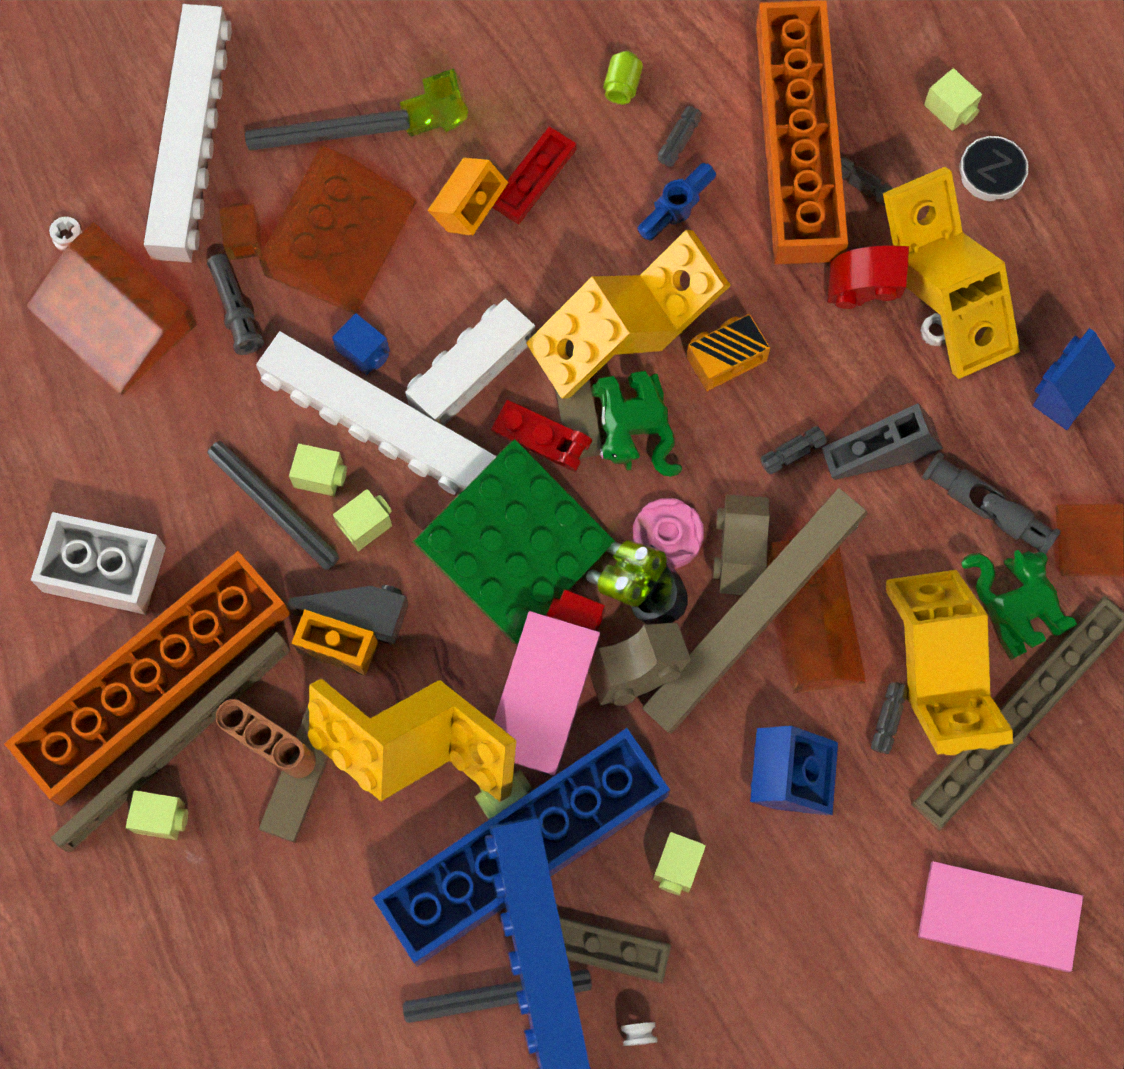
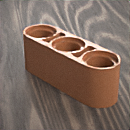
(254, 727)

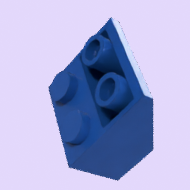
(1073, 379)

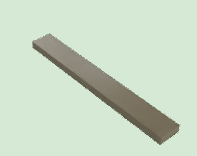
(756, 609)
(1023, 711)
(170, 744)

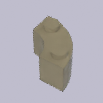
(744, 542)
(639, 664)

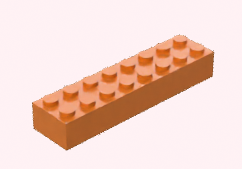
(801, 132)
(147, 679)

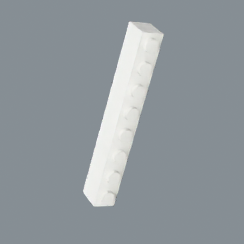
(187, 134)
(371, 414)

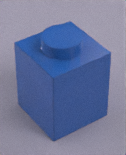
(361, 344)

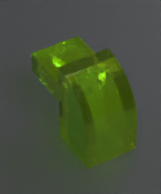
(439, 106)

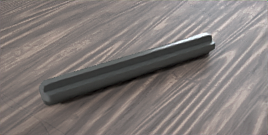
(327, 129)
(273, 505)
(477, 999)

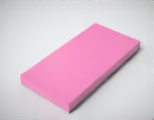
(545, 689)
(1000, 916)

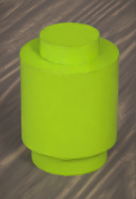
(622, 77)

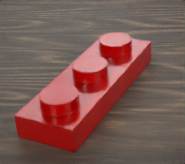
(534, 174)

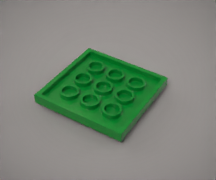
(513, 540)

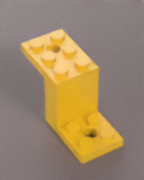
(953, 273)
(627, 314)
(948, 662)
(411, 740)

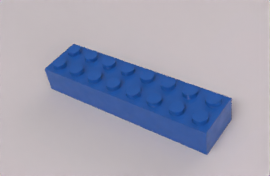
(574, 813)

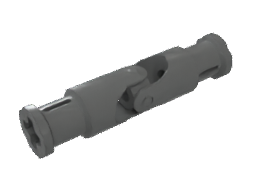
(1009, 516)

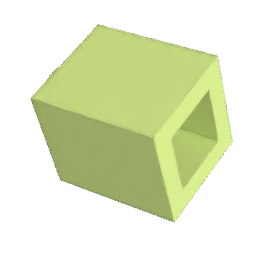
(953, 100)
(317, 470)
(363, 519)
(156, 815)
(678, 864)

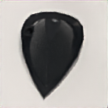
(666, 599)

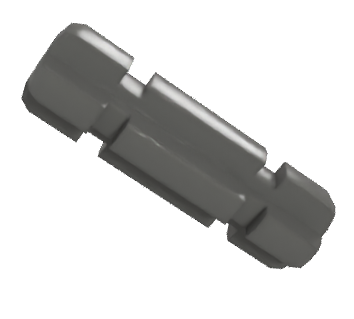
(679, 136)
(864, 180)
(793, 450)
(889, 718)

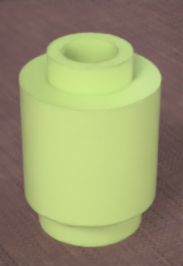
(492, 806)

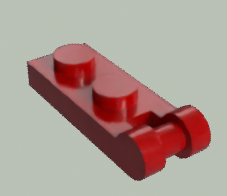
(541, 435)

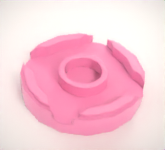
(670, 528)

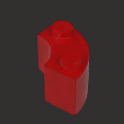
(868, 275)

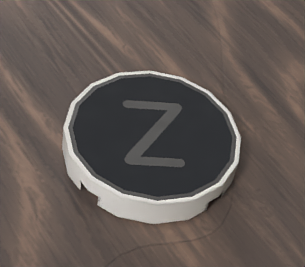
(993, 168)

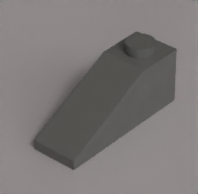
(884, 444)
(365, 607)

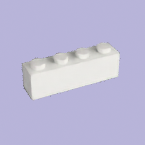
(471, 363)

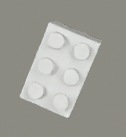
(98, 563)

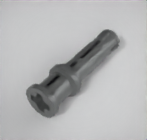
(238, 316)

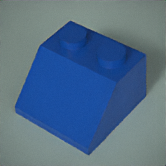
(794, 770)

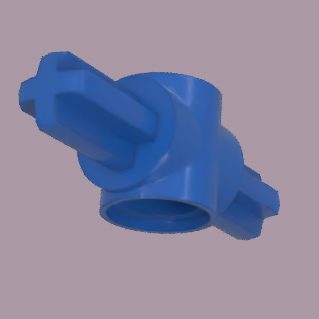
(669, 213)

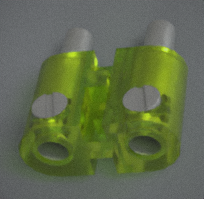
(632, 572)

